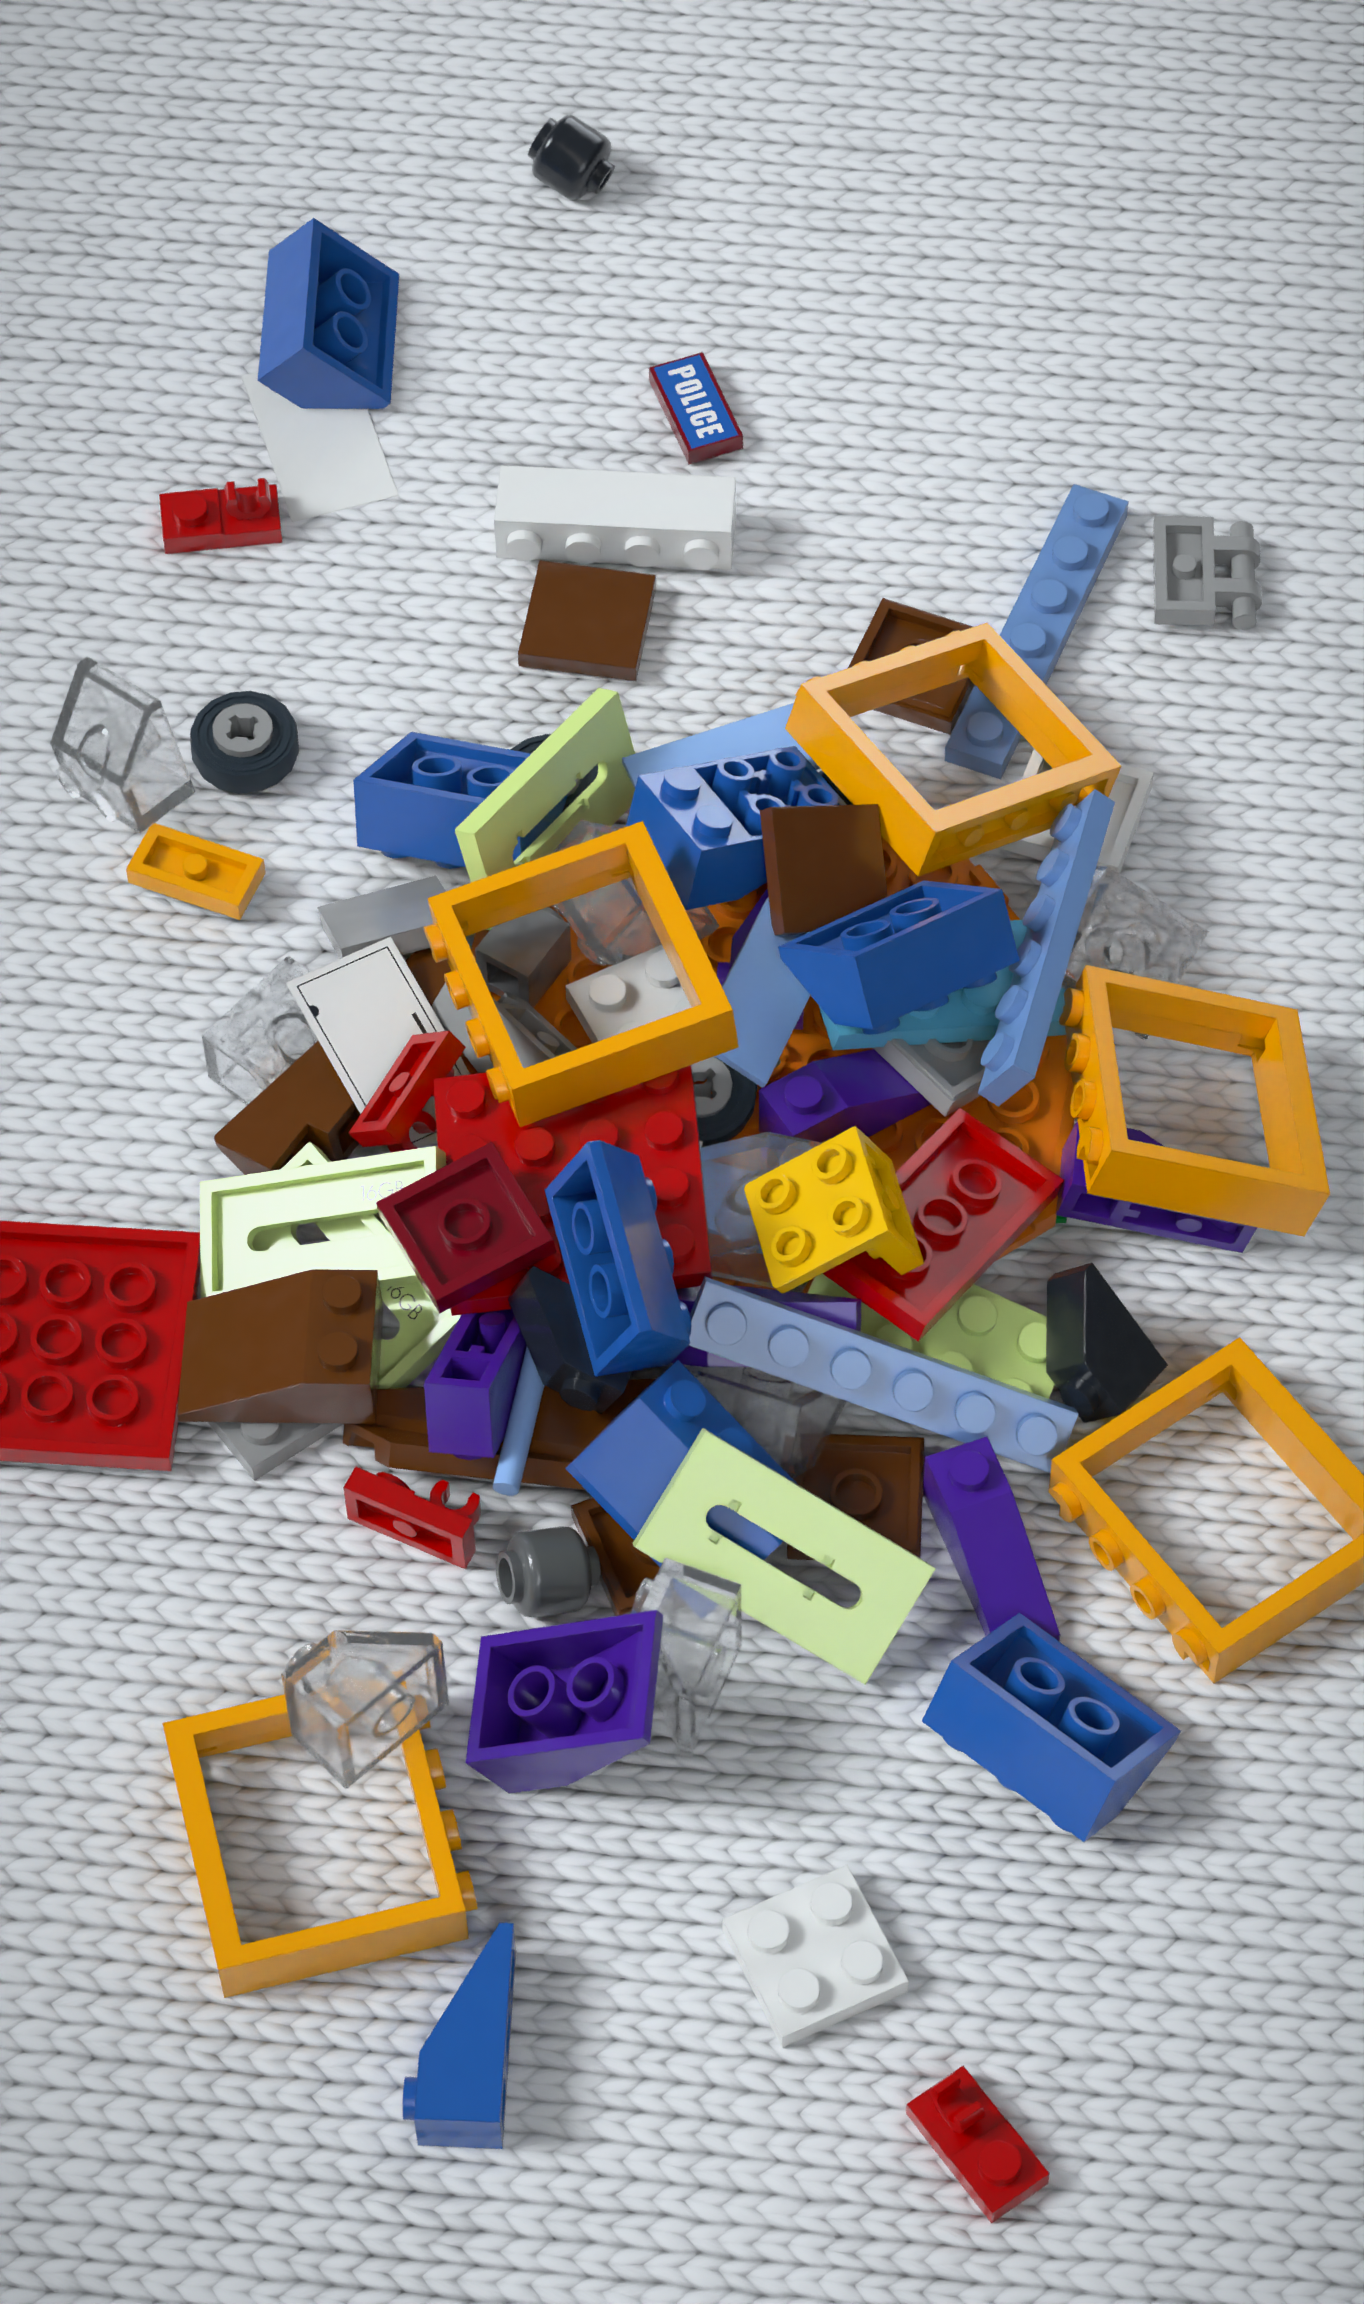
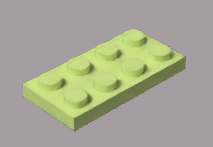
(976, 1334)

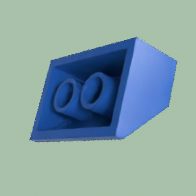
(328, 322)
(425, 790)
(904, 953)
(617, 1261)
(646, 1444)
(1049, 1726)

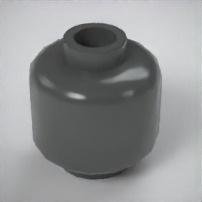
(547, 1571)

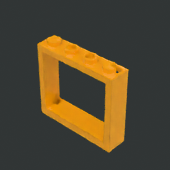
(914, 830)
(615, 1061)
(1271, 1198)
(1152, 1582)
(331, 1945)

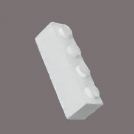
(615, 517)

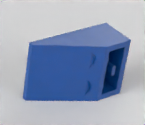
(710, 818)

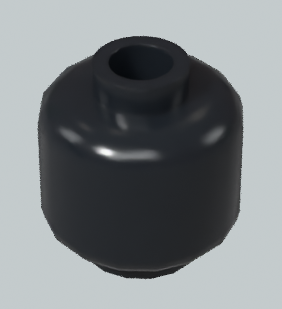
(571, 157)

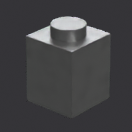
(525, 954)

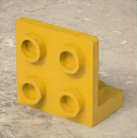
(829, 1210)

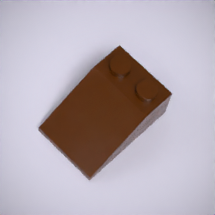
(285, 1351)

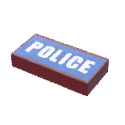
(695, 408)

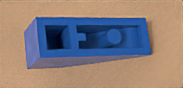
(466, 2057)

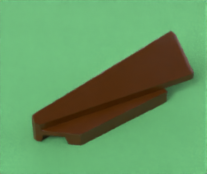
(308, 1101)
(557, 1438)

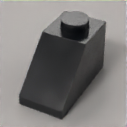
(557, 1343)
(1095, 1346)

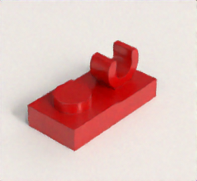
(220, 518)
(406, 1091)
(394, 1510)
(977, 2144)

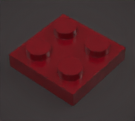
(466, 1227)

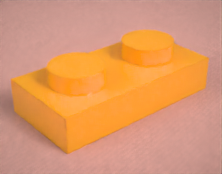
(196, 871)

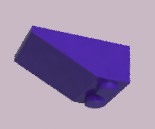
(563, 1700)

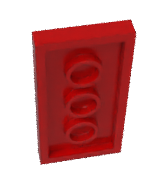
(966, 1205)

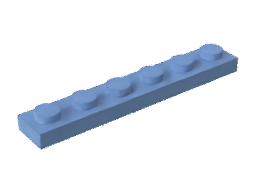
(1042, 620)
(1051, 930)
(878, 1374)

